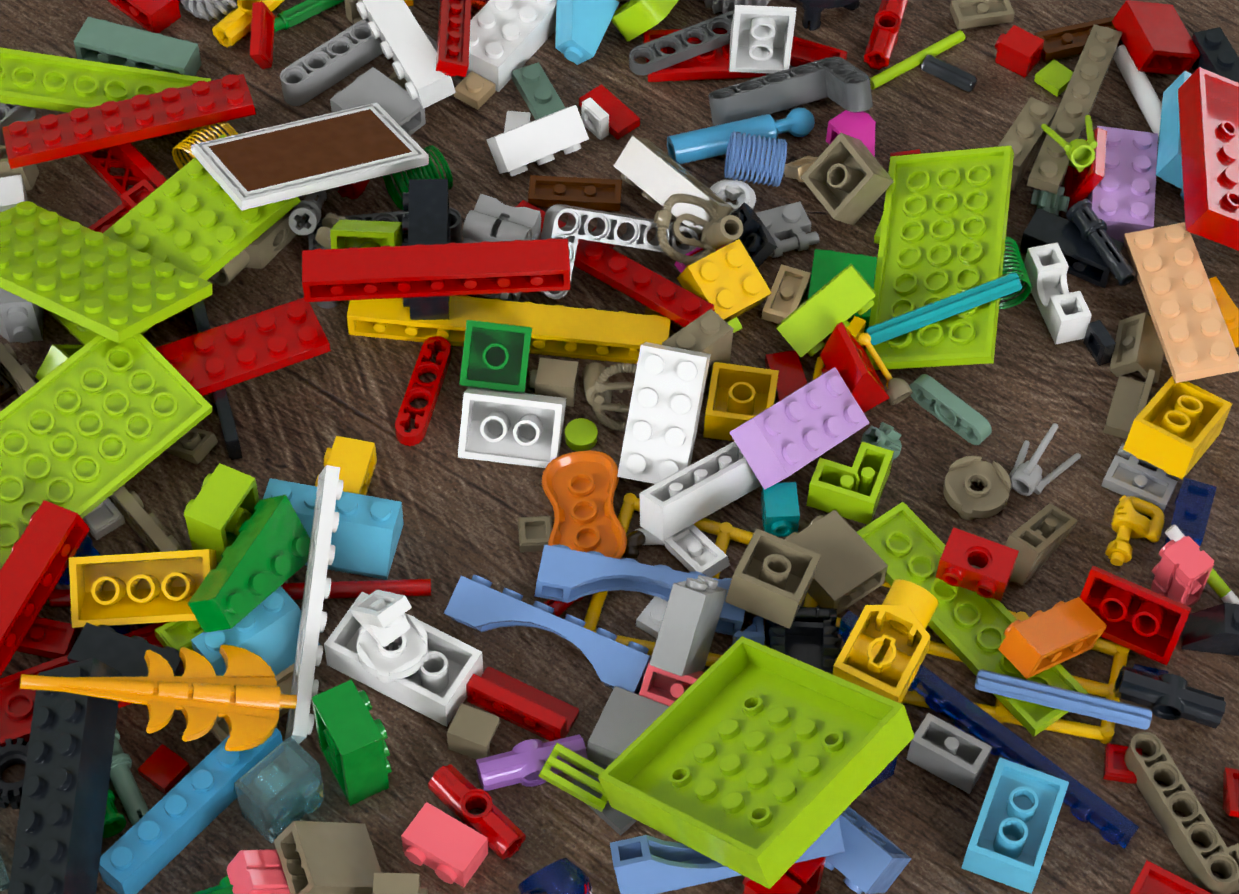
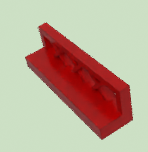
(130, 159)

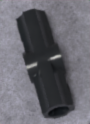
(1169, 697)

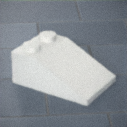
(761, 38)

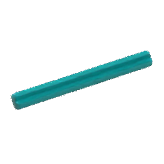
(944, 308)

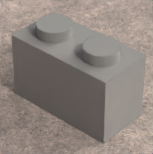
(948, 753)

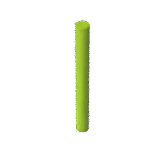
(916, 59)

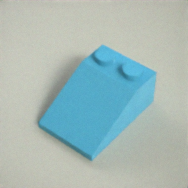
(1015, 825)

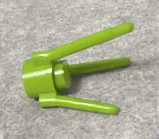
(1078, 151)

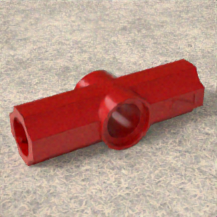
(885, 33)
(462, 797)

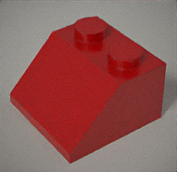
(854, 367)

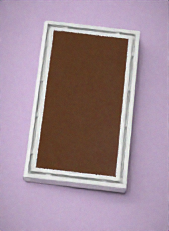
(309, 155)

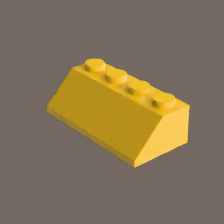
(136, 587)

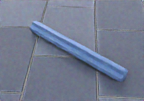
(1063, 699)

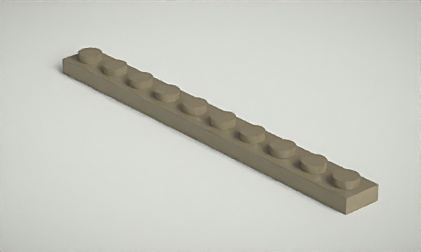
(129, 504)

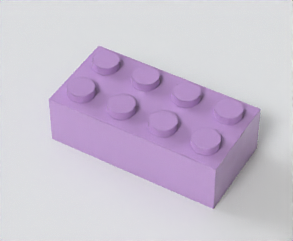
(1128, 188)
(799, 428)

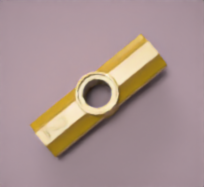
(239, 21)

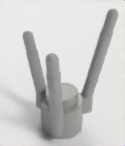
(1027, 476)

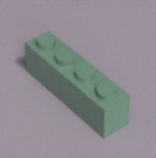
(136, 48)

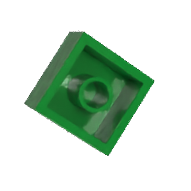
(495, 356)

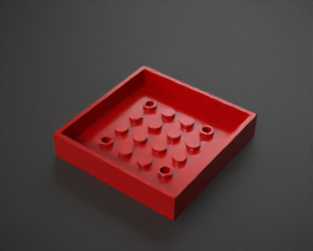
(1210, 156)

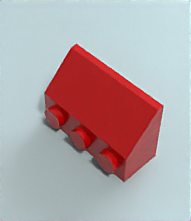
(1135, 615)

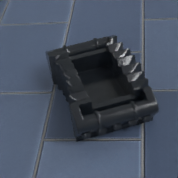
(810, 639)

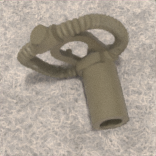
(715, 233)
(599, 391)

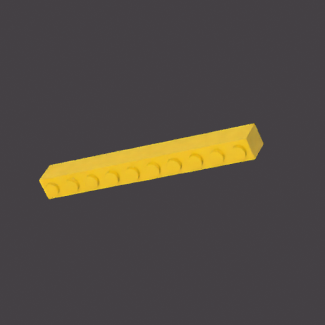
(555, 328)

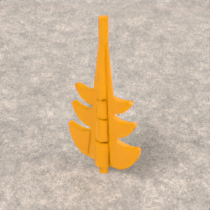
(243, 696)

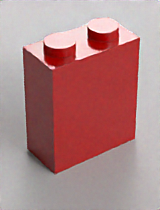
(1155, 37)

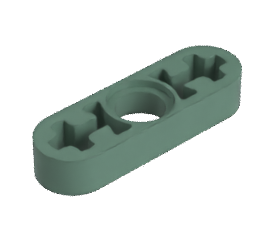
(950, 409)

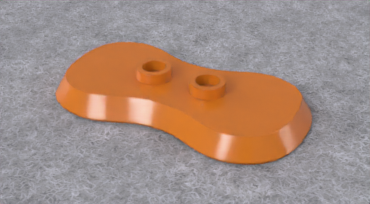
(582, 500)

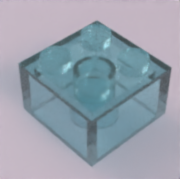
(280, 789)

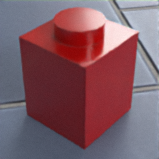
(1018, 50)

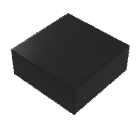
(1099, 342)

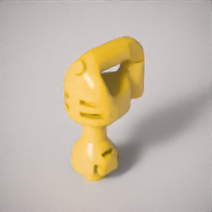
(1131, 524)

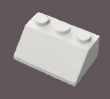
(511, 427)

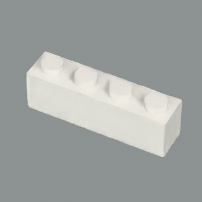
(696, 492)

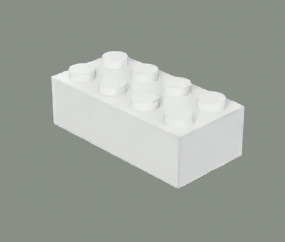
(507, 36)
(663, 412)
(432, 690)

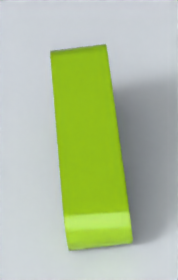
(640, 16)

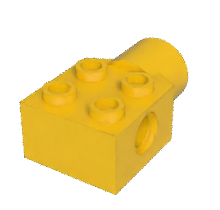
(889, 641)

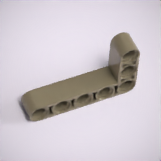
(1182, 830)

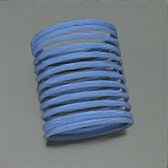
(734, 161)

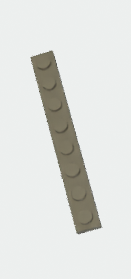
(1075, 105)

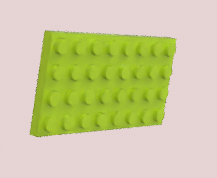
(190, 226)
(936, 240)
(89, 274)
(90, 429)

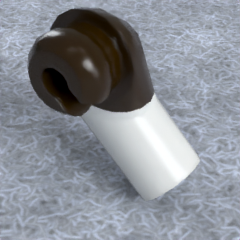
(638, 538)

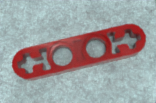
(420, 389)

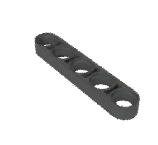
(679, 42)

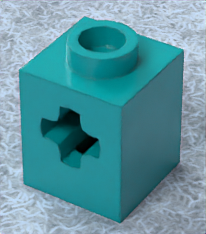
(780, 509)

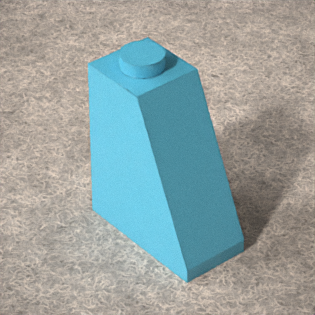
(582, 27)

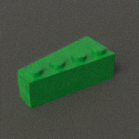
(256, 564)

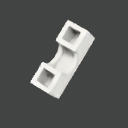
(1062, 311)

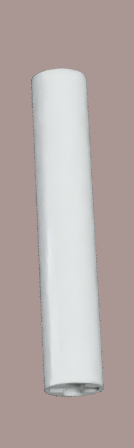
(1140, 88)

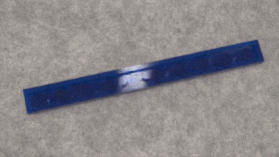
(972, 719)

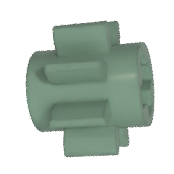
(1049, 201)
(884, 437)

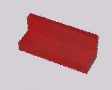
(521, 704)

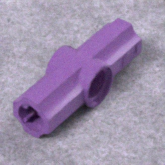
(524, 763)

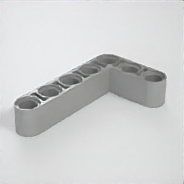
(331, 63)
(605, 232)

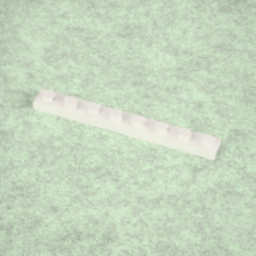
(316, 589)

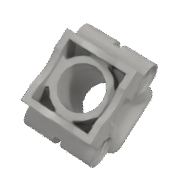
(499, 222)

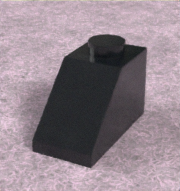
(1213, 630)

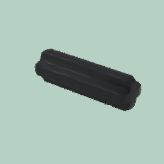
(949, 73)

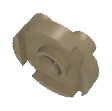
(972, 503)

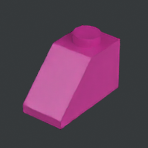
(855, 124)

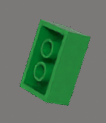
(352, 741)

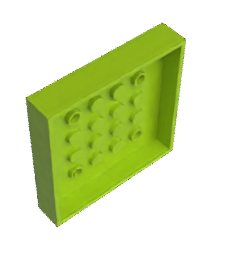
(757, 759)

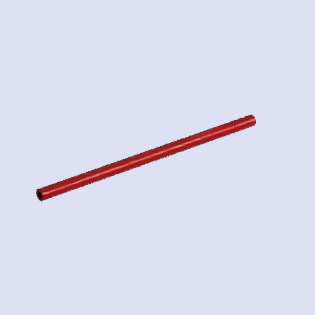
(338, 589)

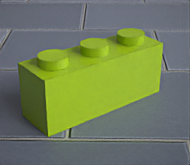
(825, 309)

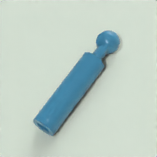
(714, 140)

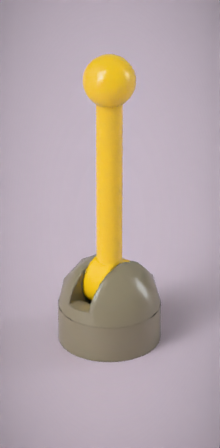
(896, 388)

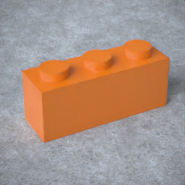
(1051, 637)

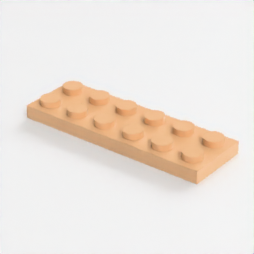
(1181, 303)

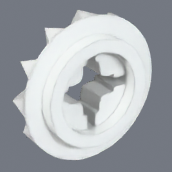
(735, 190)

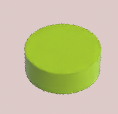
(581, 434)

